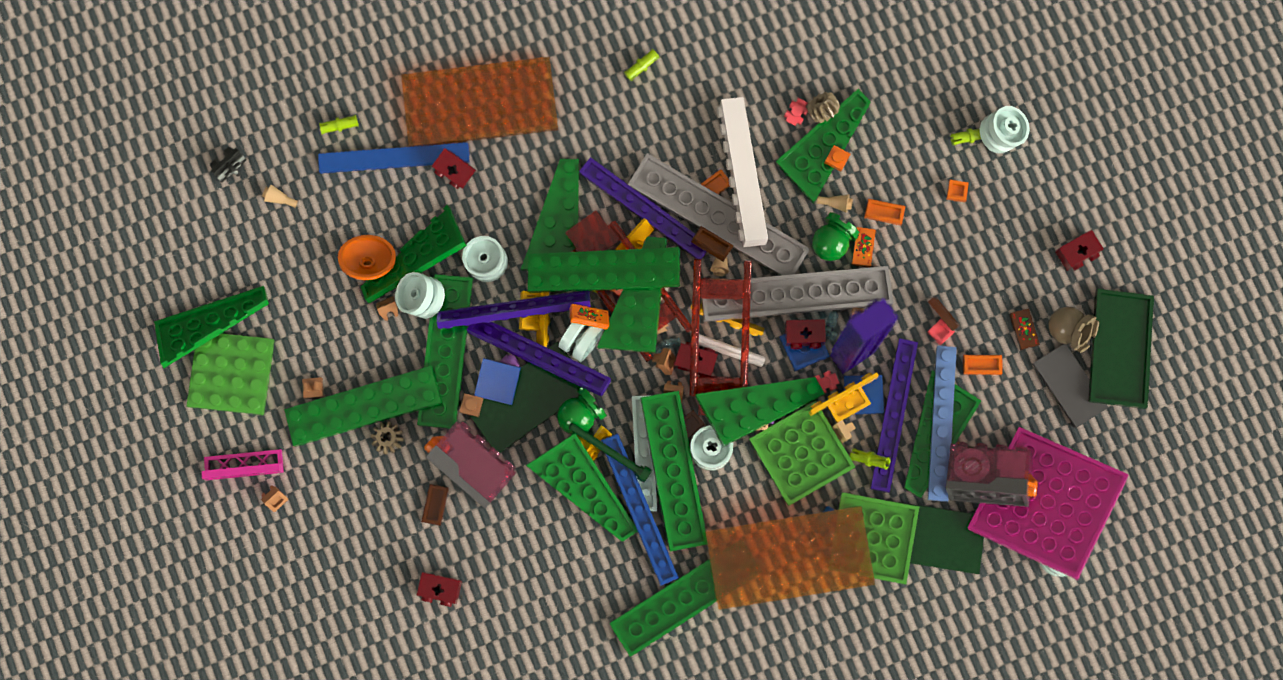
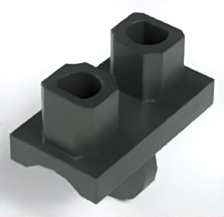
(229, 165)

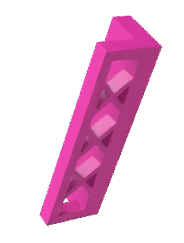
(241, 471)

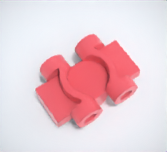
(798, 108)
(828, 381)

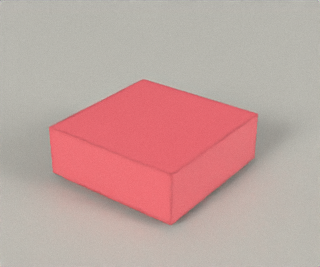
(940, 332)

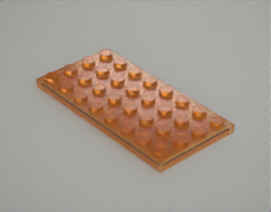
(479, 102)
(790, 558)

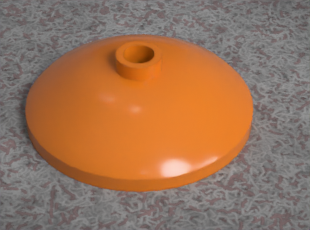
(366, 257)

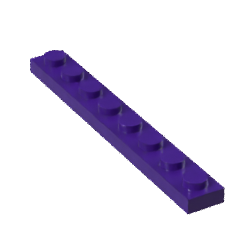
(641, 207)
(511, 309)
(541, 356)
(894, 413)

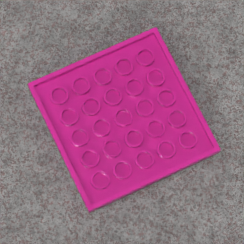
(1066, 513)

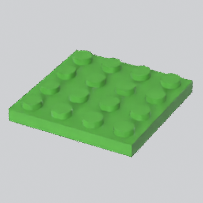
(231, 374)
(801, 454)
(889, 534)

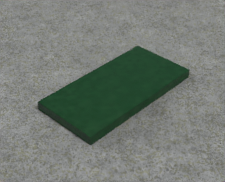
(1121, 349)
(534, 402)
(945, 541)

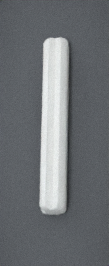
(729, 350)

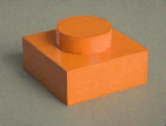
(837, 158)
(957, 191)

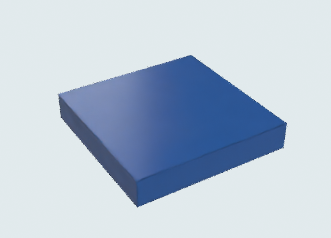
(804, 357)
(497, 381)
(873, 391)

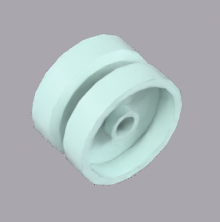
(1004, 129)
(474, 259)
(419, 295)
(582, 338)
(708, 459)

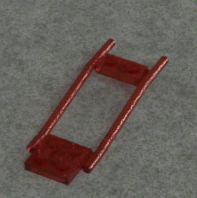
(595, 235)
(719, 289)

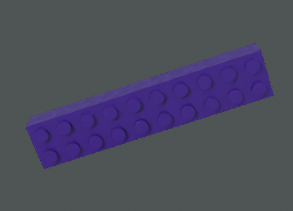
(863, 335)

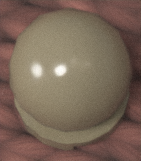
(1071, 327)

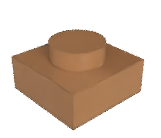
(471, 405)

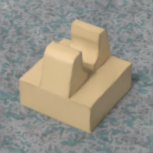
(843, 431)

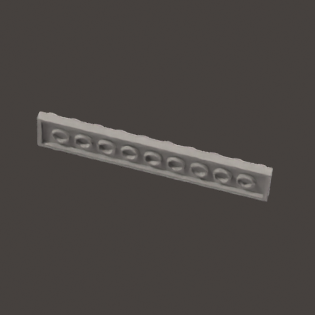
(715, 213)
(806, 293)

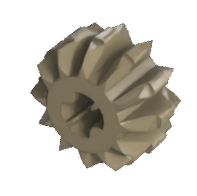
(823, 107)
(387, 444)

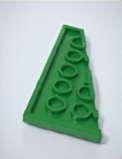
(806, 159)
(558, 212)
(420, 253)
(635, 316)
(191, 329)
(746, 409)
(963, 409)
(577, 478)

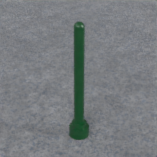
(641, 472)

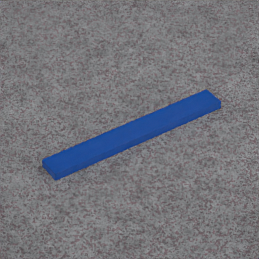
(388, 157)
(641, 514)

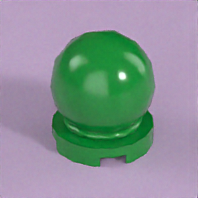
(833, 239)
(579, 411)

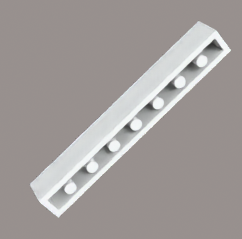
(743, 172)

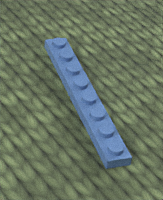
(941, 422)

